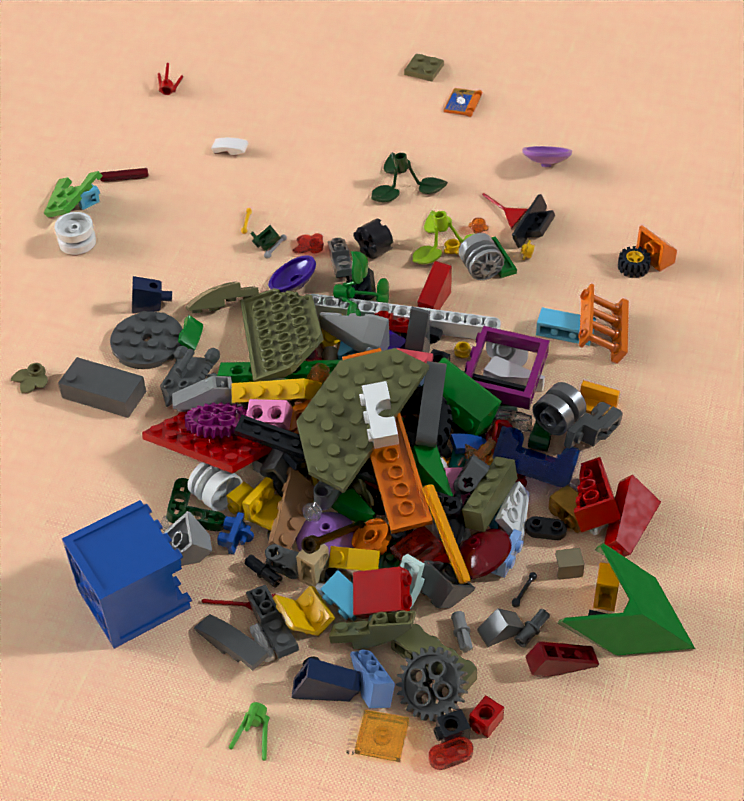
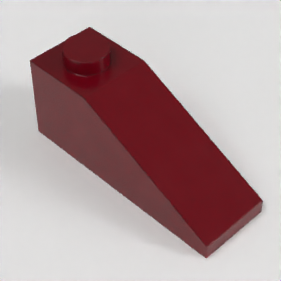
(560, 658)

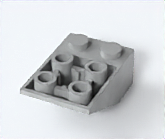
(209, 390)

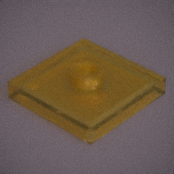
(382, 735)

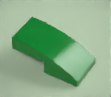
(190, 333)

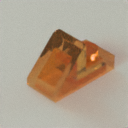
(484, 452)

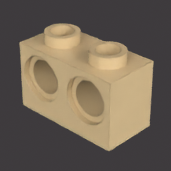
(313, 566)

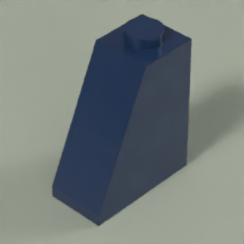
(325, 682)

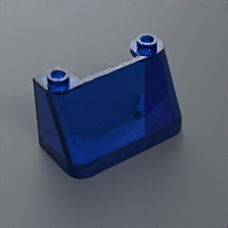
(534, 464)

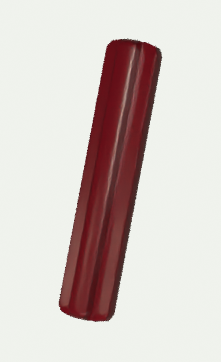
(124, 174)

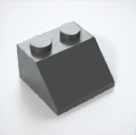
(442, 585)

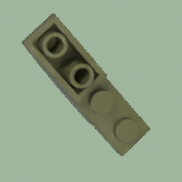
(214, 297)
(380, 630)

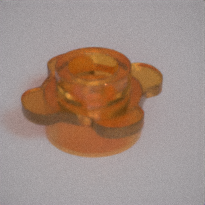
(478, 225)

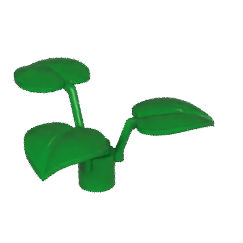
(359, 271)

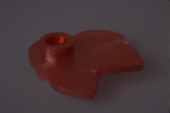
(309, 243)

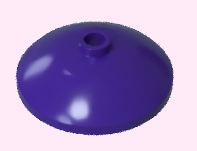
(293, 274)

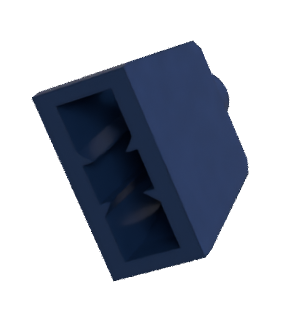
(148, 295)

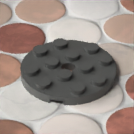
(129, 336)

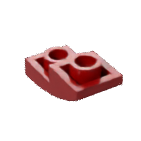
(397, 325)

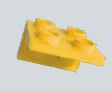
(262, 504)
(305, 614)

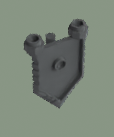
(187, 371)

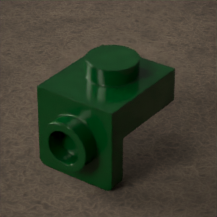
(266, 238)

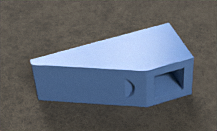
(375, 682)

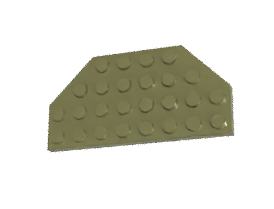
(279, 332)
(334, 423)

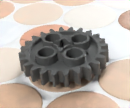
(449, 677)

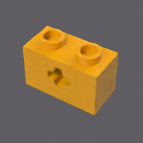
(606, 588)

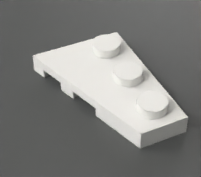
(514, 510)

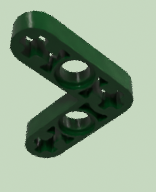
(183, 507)

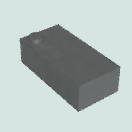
(102, 387)

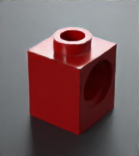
(486, 708)

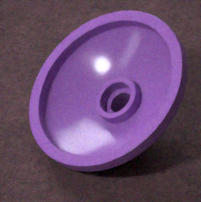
(546, 154)
(331, 522)

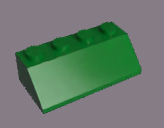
(470, 403)

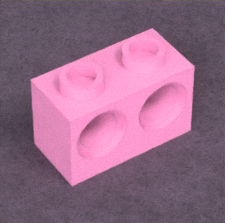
(270, 410)

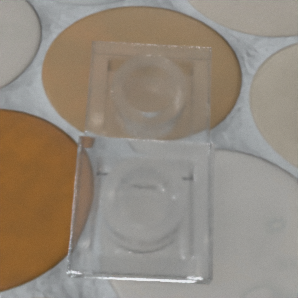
(518, 419)

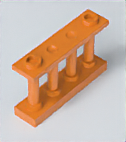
(618, 321)

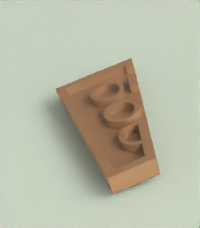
(290, 517)

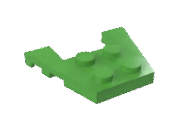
(64, 198)

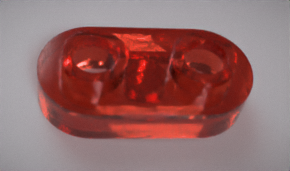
(449, 752)

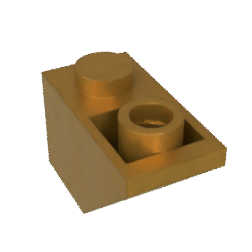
(563, 504)

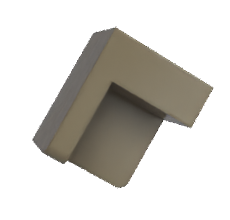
(569, 563)

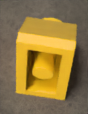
(353, 558)

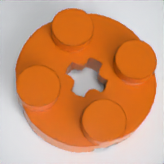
(372, 536)

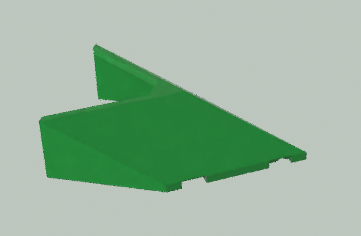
(646, 622)

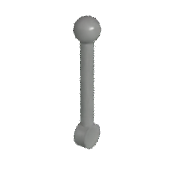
(267, 254)

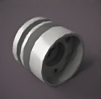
(481, 256)

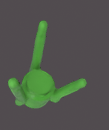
(254, 717)

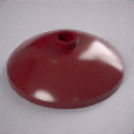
(485, 551)

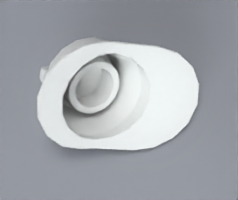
(510, 354)

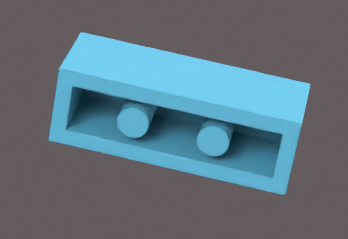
(559, 325)

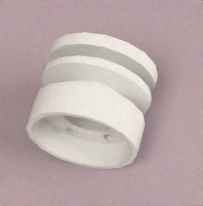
(212, 485)

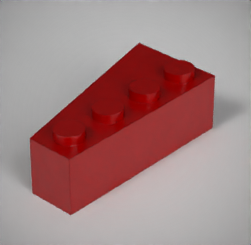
(595, 497)

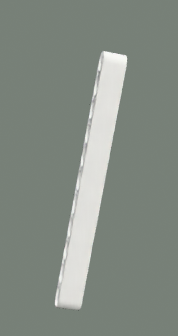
(451, 323)

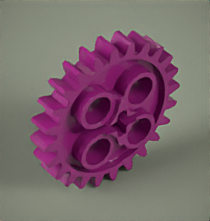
(214, 419)

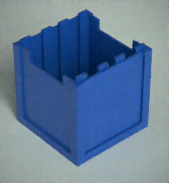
(126, 572)

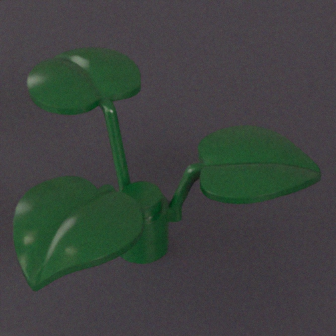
(400, 164)

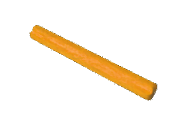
(446, 534)

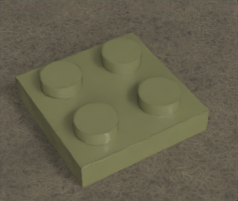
(424, 67)

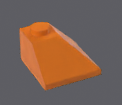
(661, 252)

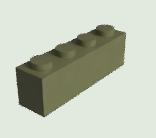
(489, 494)
(418, 638)

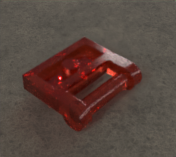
(416, 543)

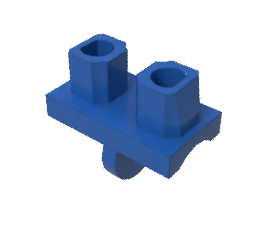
(238, 533)

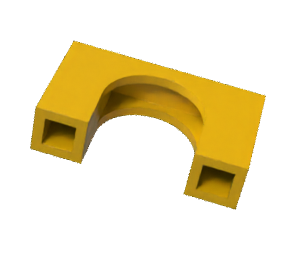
(290, 390)

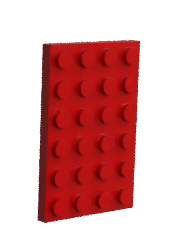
(224, 453)

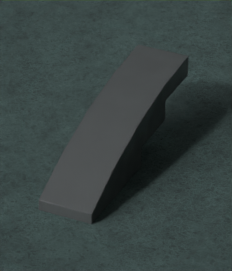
(231, 641)

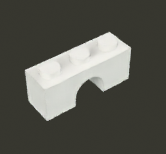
(382, 429)

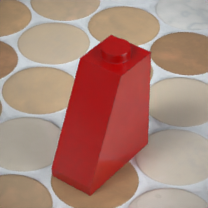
(436, 287)

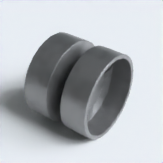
(559, 408)

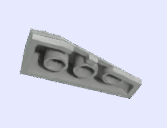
(358, 332)

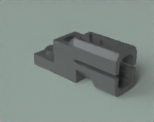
(594, 427)

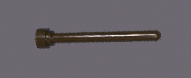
(312, 543)

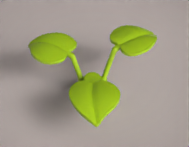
(435, 222)

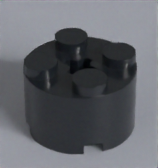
(373, 238)

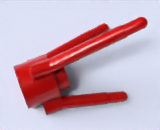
(166, 86)

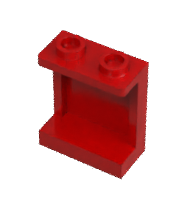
(381, 591)

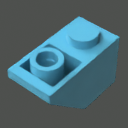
(340, 592)

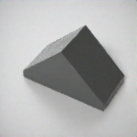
(500, 627)

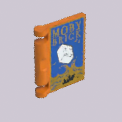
(463, 101)

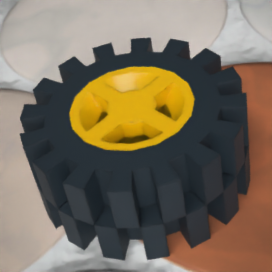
(634, 262)

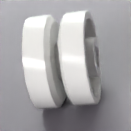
(75, 233)

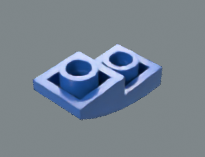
(459, 440)

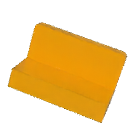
(597, 393)

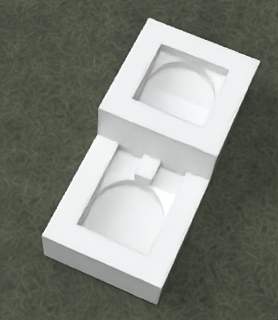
(232, 145)

